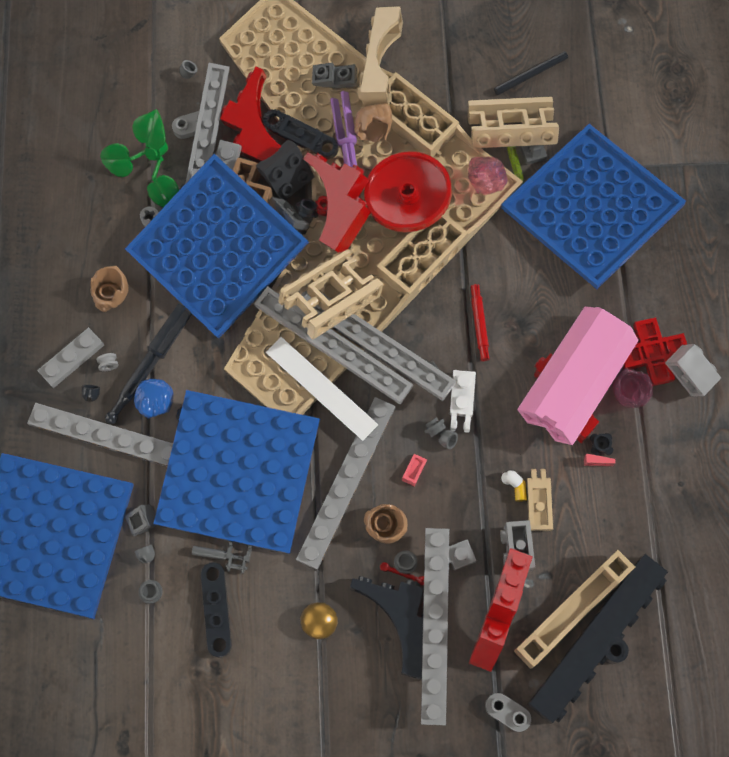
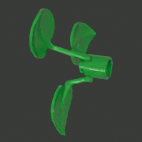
(148, 130)

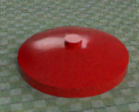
(408, 191)

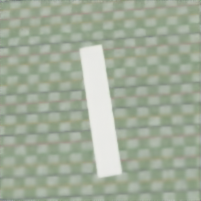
(322, 388)

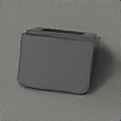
(141, 519)

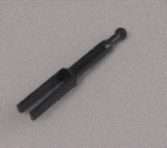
(156, 350)

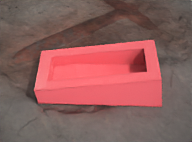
(594, 460)
(414, 470)

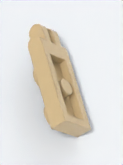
(539, 501)

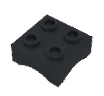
(285, 171)

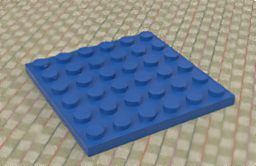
(593, 205)
(216, 245)
(237, 471)
(57, 533)

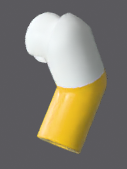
(518, 483)

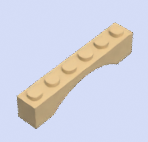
(385, 30)
(573, 609)

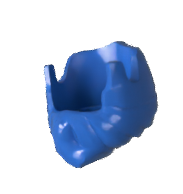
(153, 397)

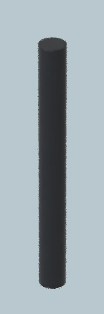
(531, 73)

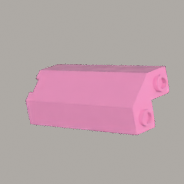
(578, 374)

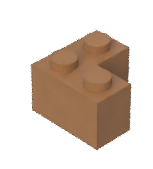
(249, 174)

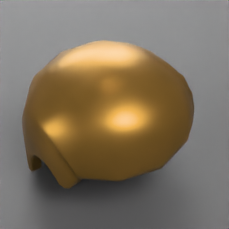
(319, 620)

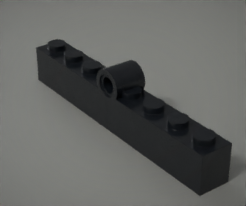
(596, 640)

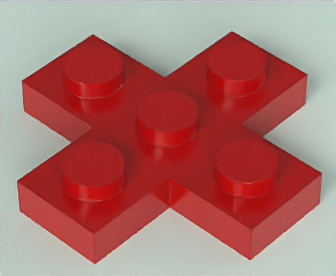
(654, 351)

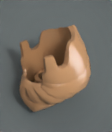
(373, 122)
(108, 288)
(386, 523)

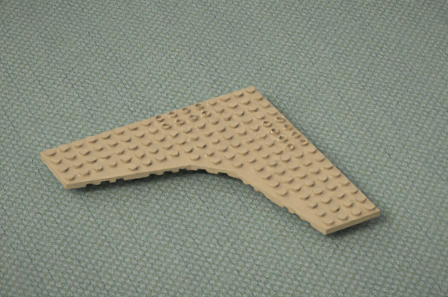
(286, 45)

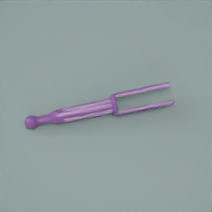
(347, 144)

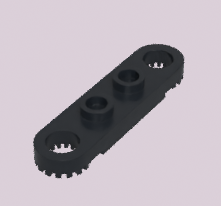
(300, 133)
(216, 609)

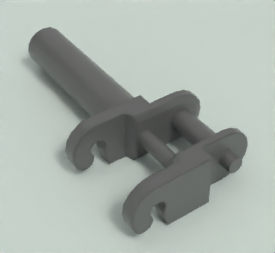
(223, 555)

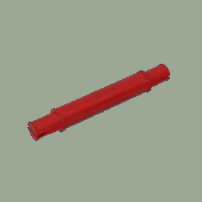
(480, 325)

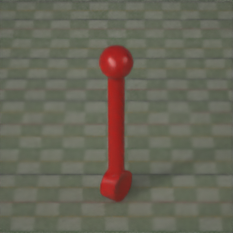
(384, 566)

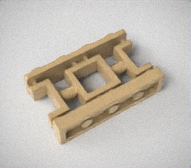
(495, 112)
(340, 306)

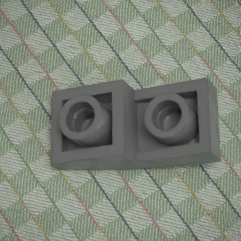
(334, 77)

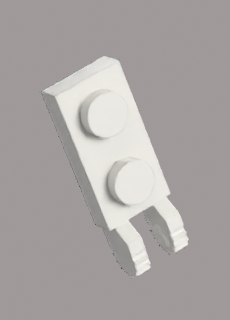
(462, 398)

